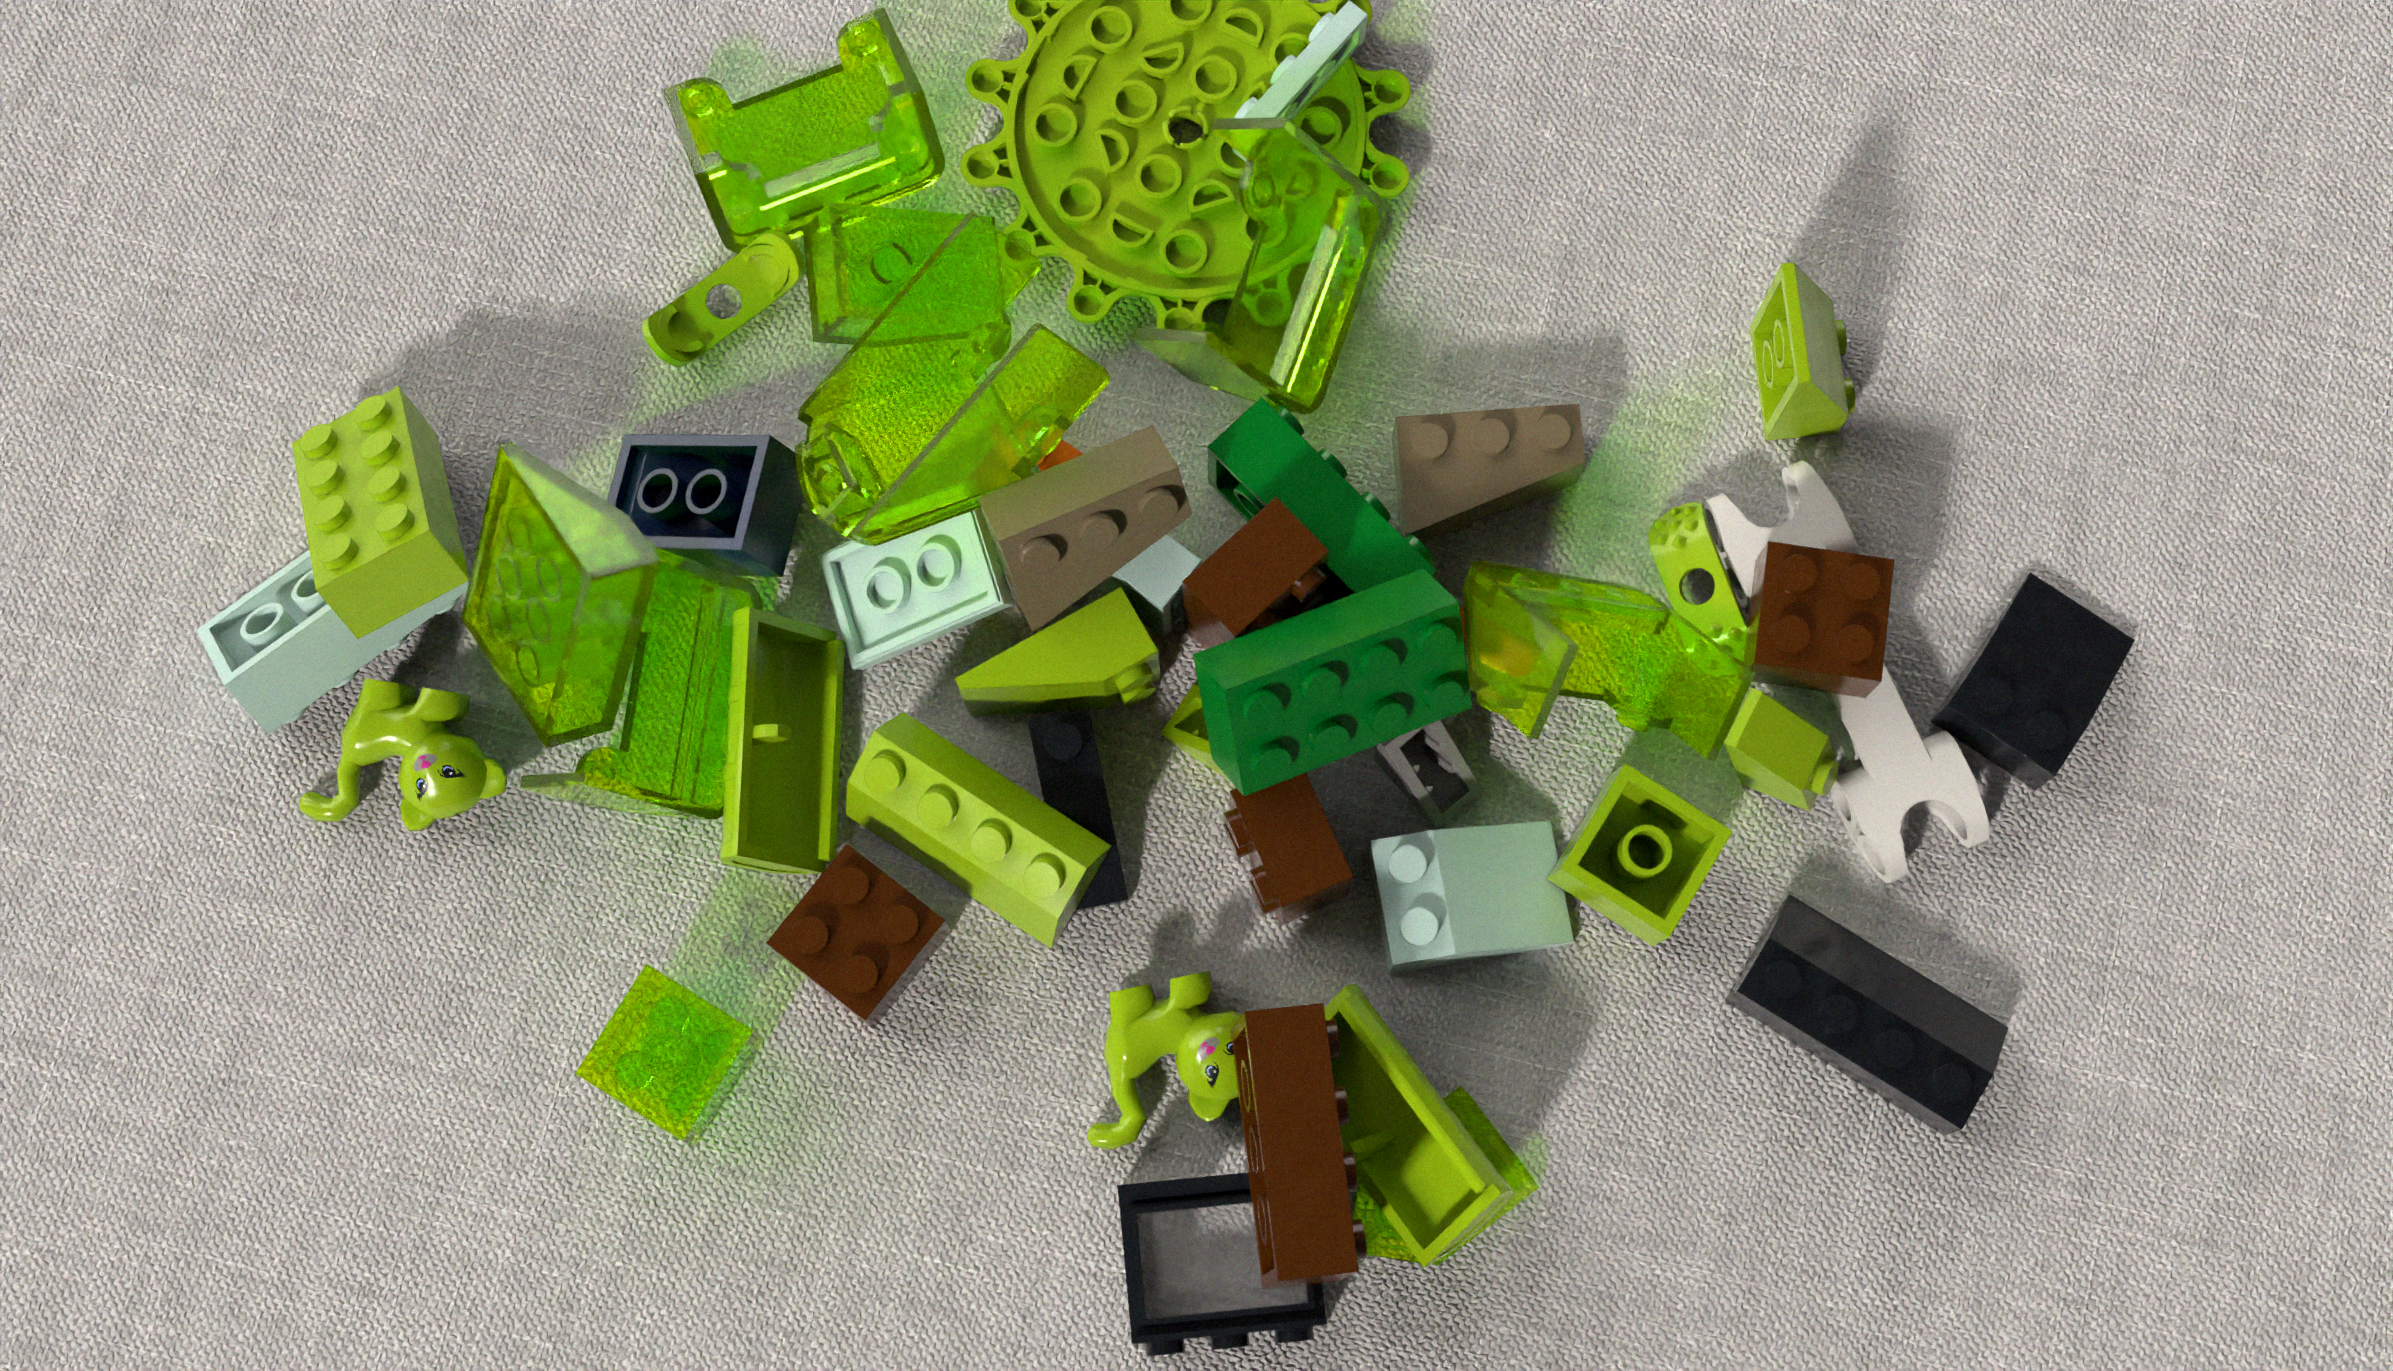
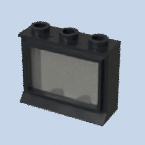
(1199, 1270)

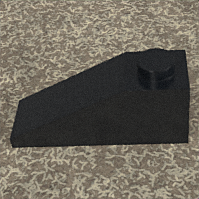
(1076, 788)

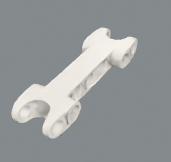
(1887, 758)

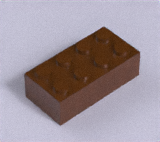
(1296, 1146)

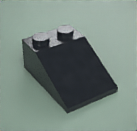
(2034, 683)

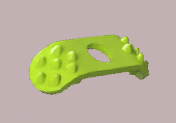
(761, 276)
(1684, 543)

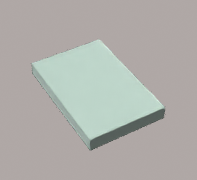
(914, 587)

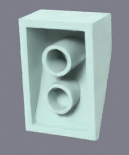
(1467, 894)

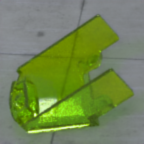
(913, 419)

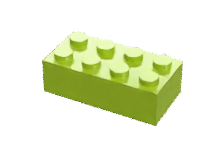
(378, 512)

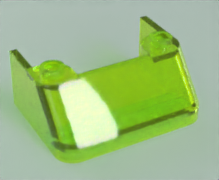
(1299, 279)
(1598, 641)
(675, 704)

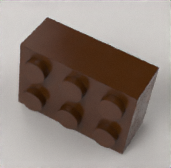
(1255, 578)

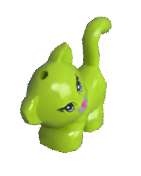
(439, 769)
(1149, 1029)

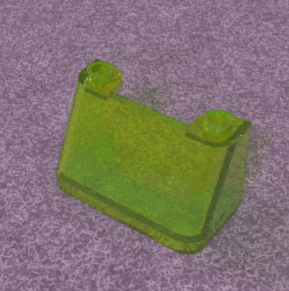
(826, 138)

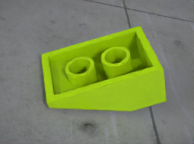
(1799, 359)
(1075, 664)

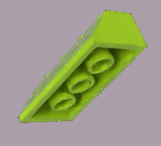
(973, 827)

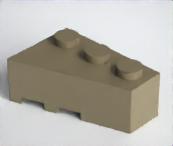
(1481, 463)
(1083, 521)

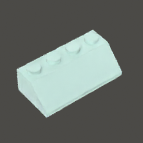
(289, 647)

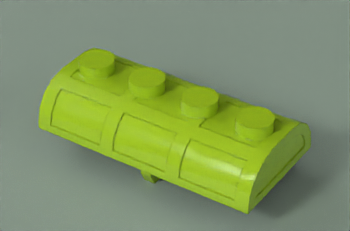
(782, 745)
(1407, 1139)

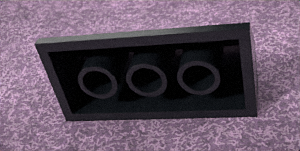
(1870, 1016)

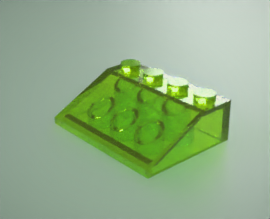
(557, 596)

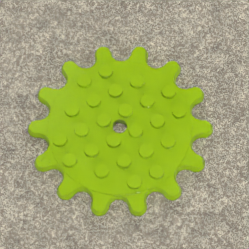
(1095, 150)

